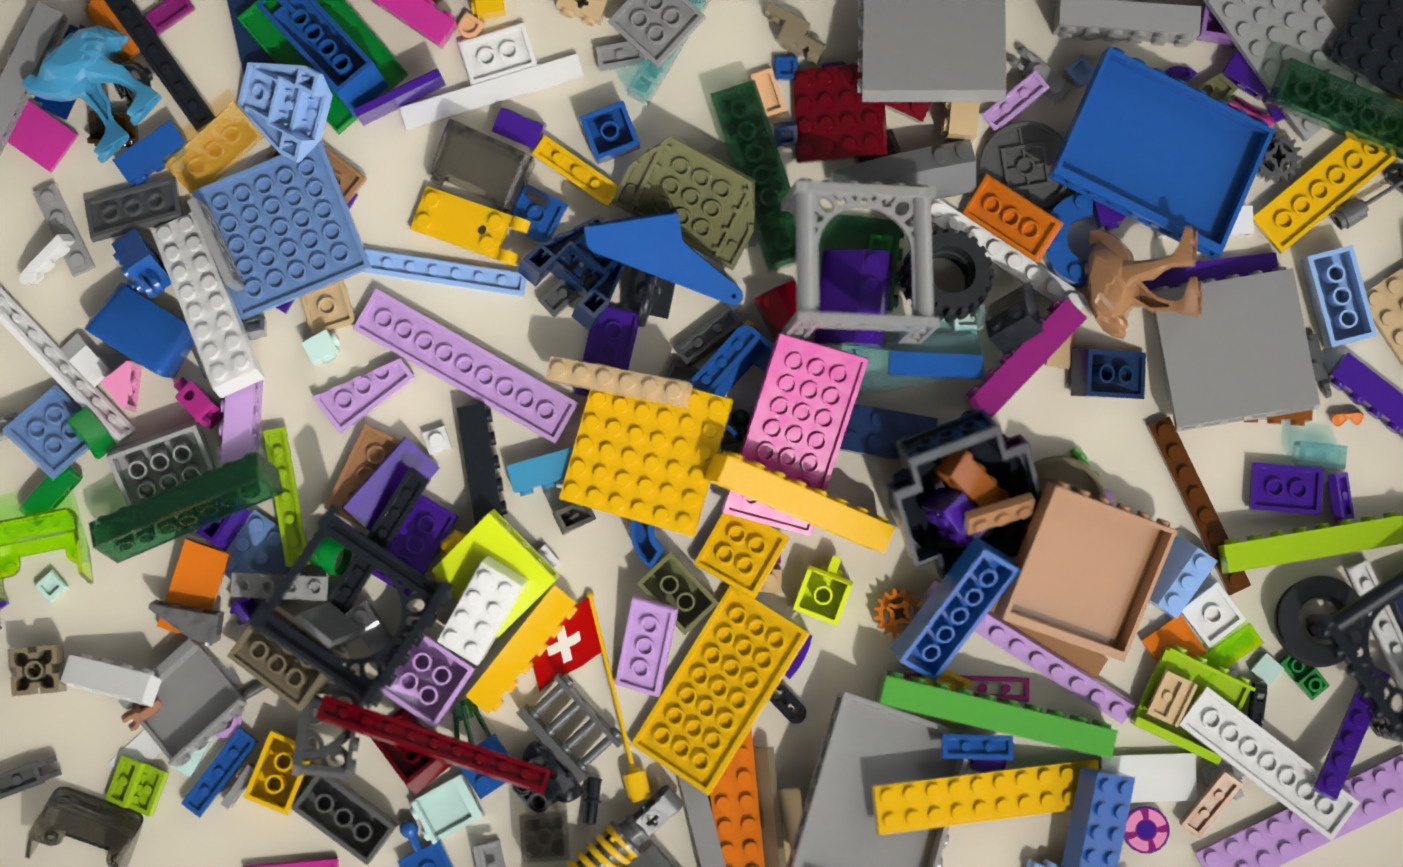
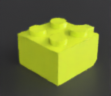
(823, 592)

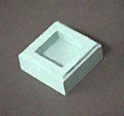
(51, 586)
(1266, 669)

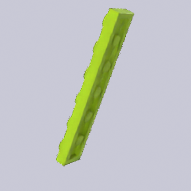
(288, 503)

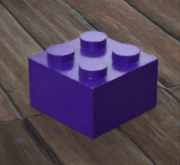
(947, 511)

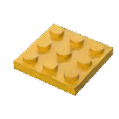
(741, 553)

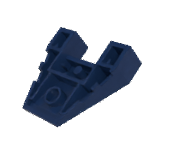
(561, 256)

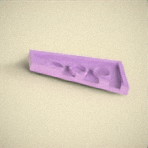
(356, 398)

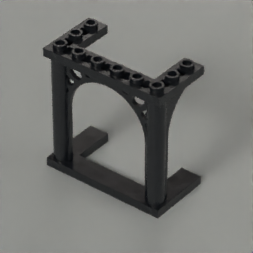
(1337, 624)
(362, 687)

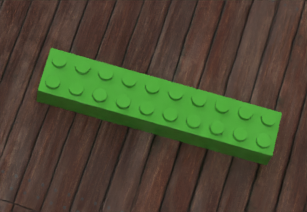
(997, 716)

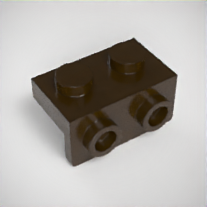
(97, 127)

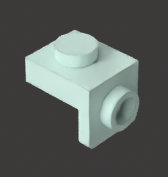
(972, 321)

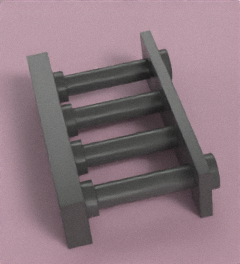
(563, 749)

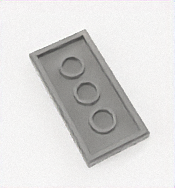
(216, 244)

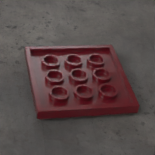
(833, 117)

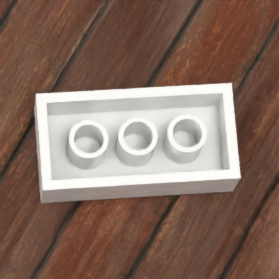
(482, 610)

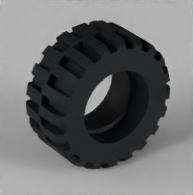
(974, 266)

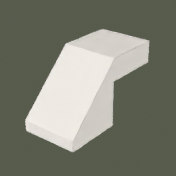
(86, 360)

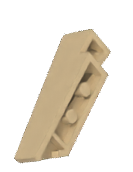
(791, 813)

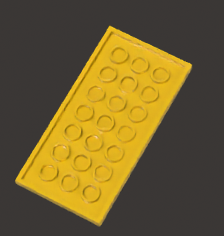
(720, 689)

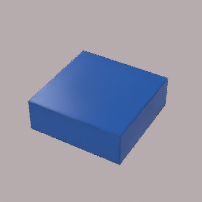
(784, 67)

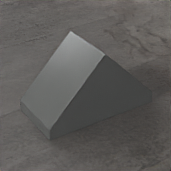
(573, 517)

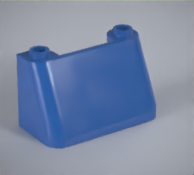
(142, 331)

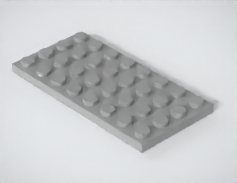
(1278, 31)

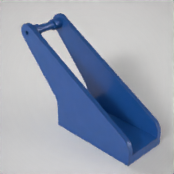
(657, 247)

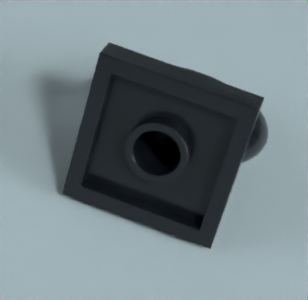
(648, 296)

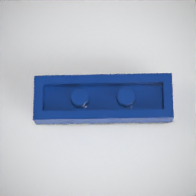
(977, 747)

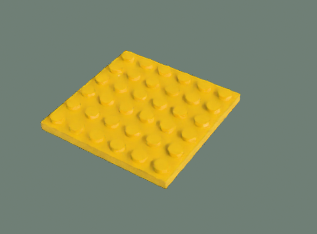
(646, 458)

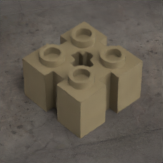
(27, 660)

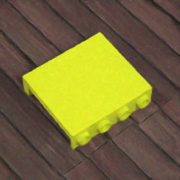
(500, 541)

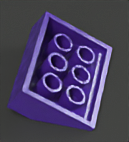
(854, 285)

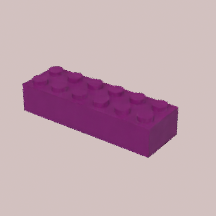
(1026, 359)

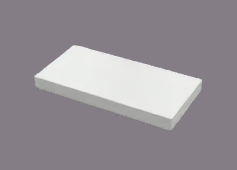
(1157, 775)

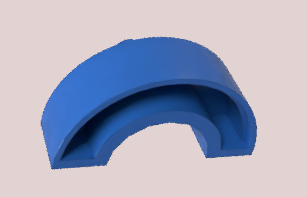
(1059, 256)
(646, 543)

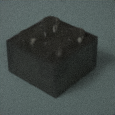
(545, 836)

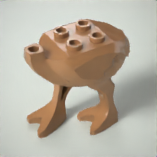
(1117, 280)

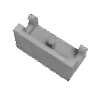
(489, 854)

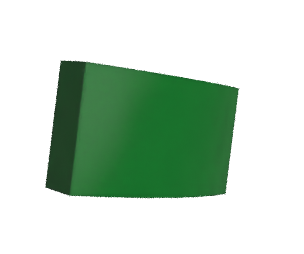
(92, 432)
(1304, 676)

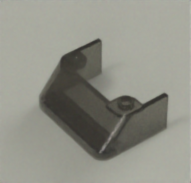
(88, 821)

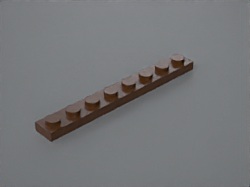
(1195, 498)

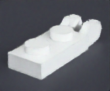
(46, 259)

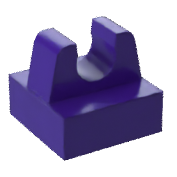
(244, 609)

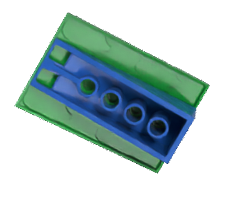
(330, 41)

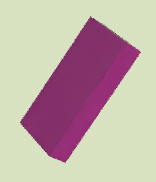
(168, 14)

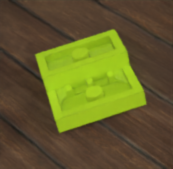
(137, 785)

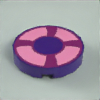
(1146, 830)

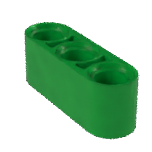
(51, 492)

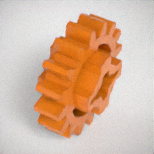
(904, 604)

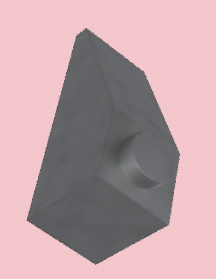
(194, 622)
(373, 628)

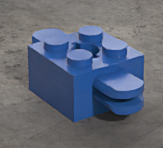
(141, 263)

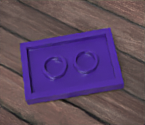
(1286, 488)

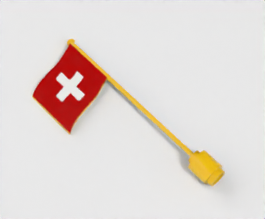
(570, 650)

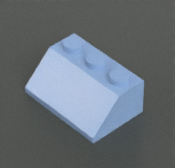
(1180, 577)

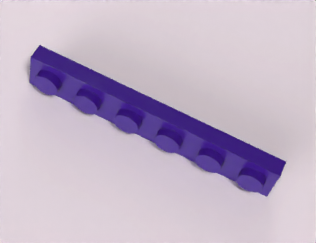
(1346, 744)

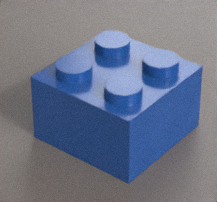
(610, 132)

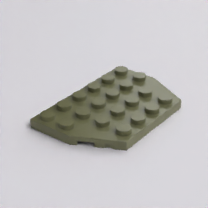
(709, 195)

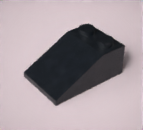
(1014, 319)

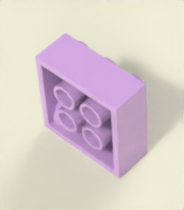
(430, 681)

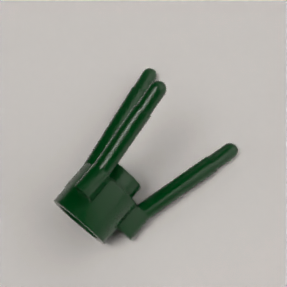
(464, 711)

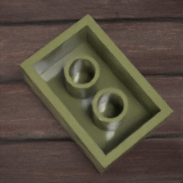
(675, 585)

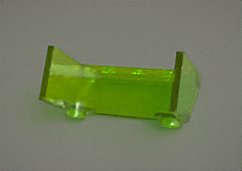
(43, 534)

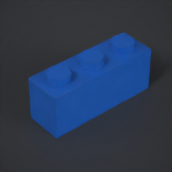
(150, 154)

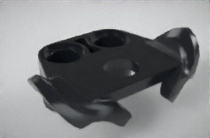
(562, 789)

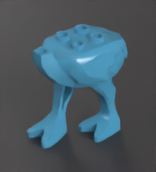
(80, 69)

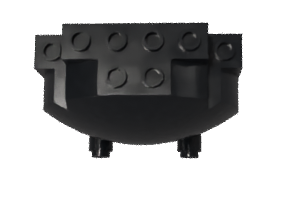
(920, 454)

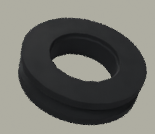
(1287, 619)

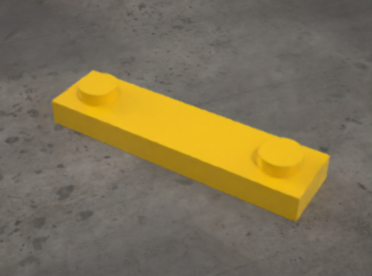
(575, 171)

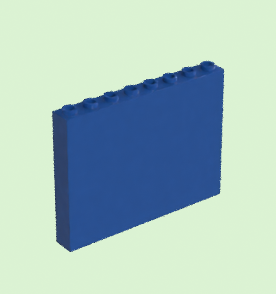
(1161, 151)

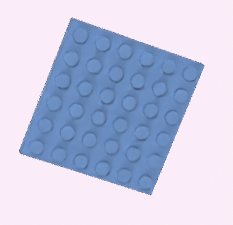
(285, 229)

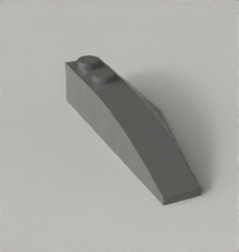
(943, 167)

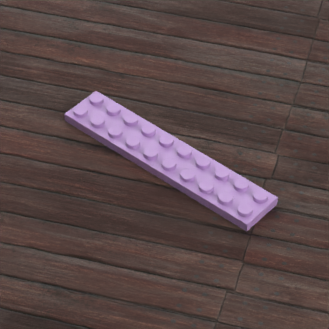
(465, 366)
(1287, 836)

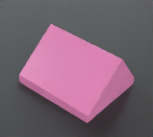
(125, 385)

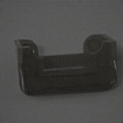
(481, 165)

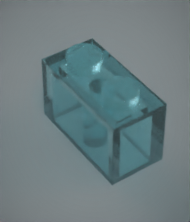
(1319, 455)

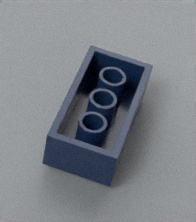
(874, 430)

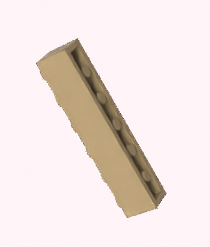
(619, 382)

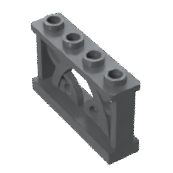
(304, 752)

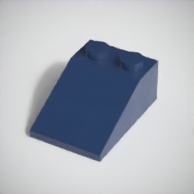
(1108, 373)

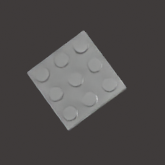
(656, 26)

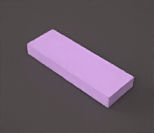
(1016, 101)

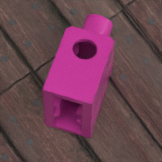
(198, 402)

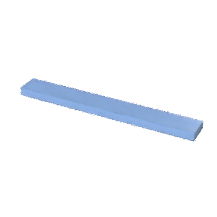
(446, 272)

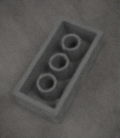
(345, 817)

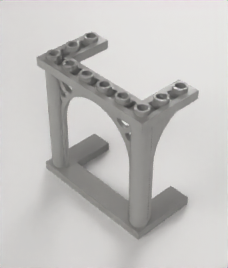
(912, 203)

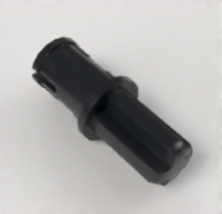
(591, 800)

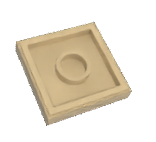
(328, 308)

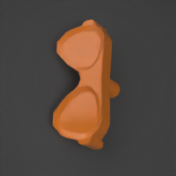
(1339, 418)

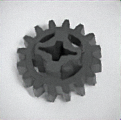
(1286, 157)

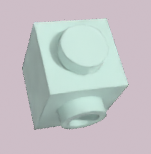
(322, 347)

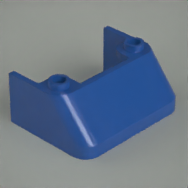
(731, 362)

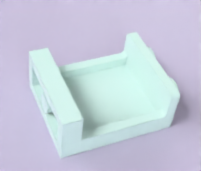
(446, 809)

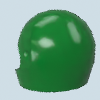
(326, 557)

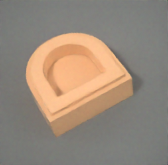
(470, 26)

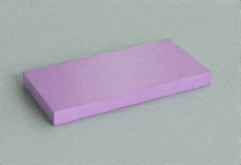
(646, 645)

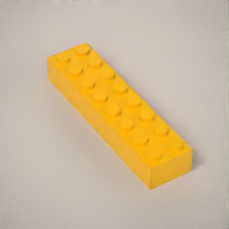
(794, 500)

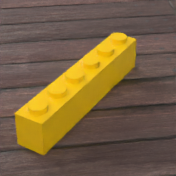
(521, 649)

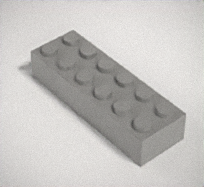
(1127, 21)

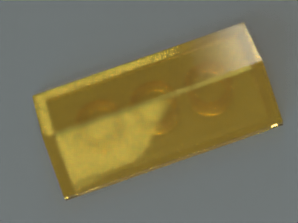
(214, 149)

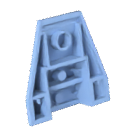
(286, 105)

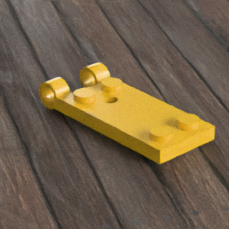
(458, 221)

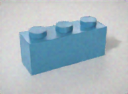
(539, 471)

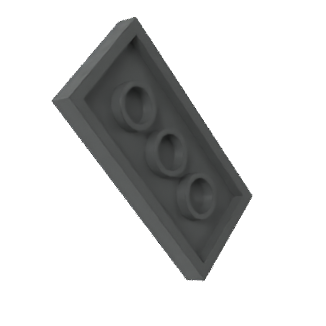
(133, 208)

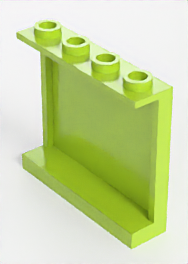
(1193, 669)

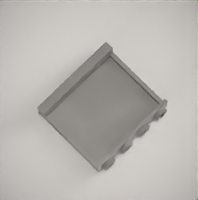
(194, 701)

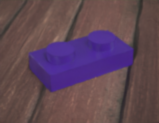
(1340, 495)

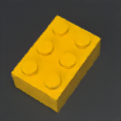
(272, 778)

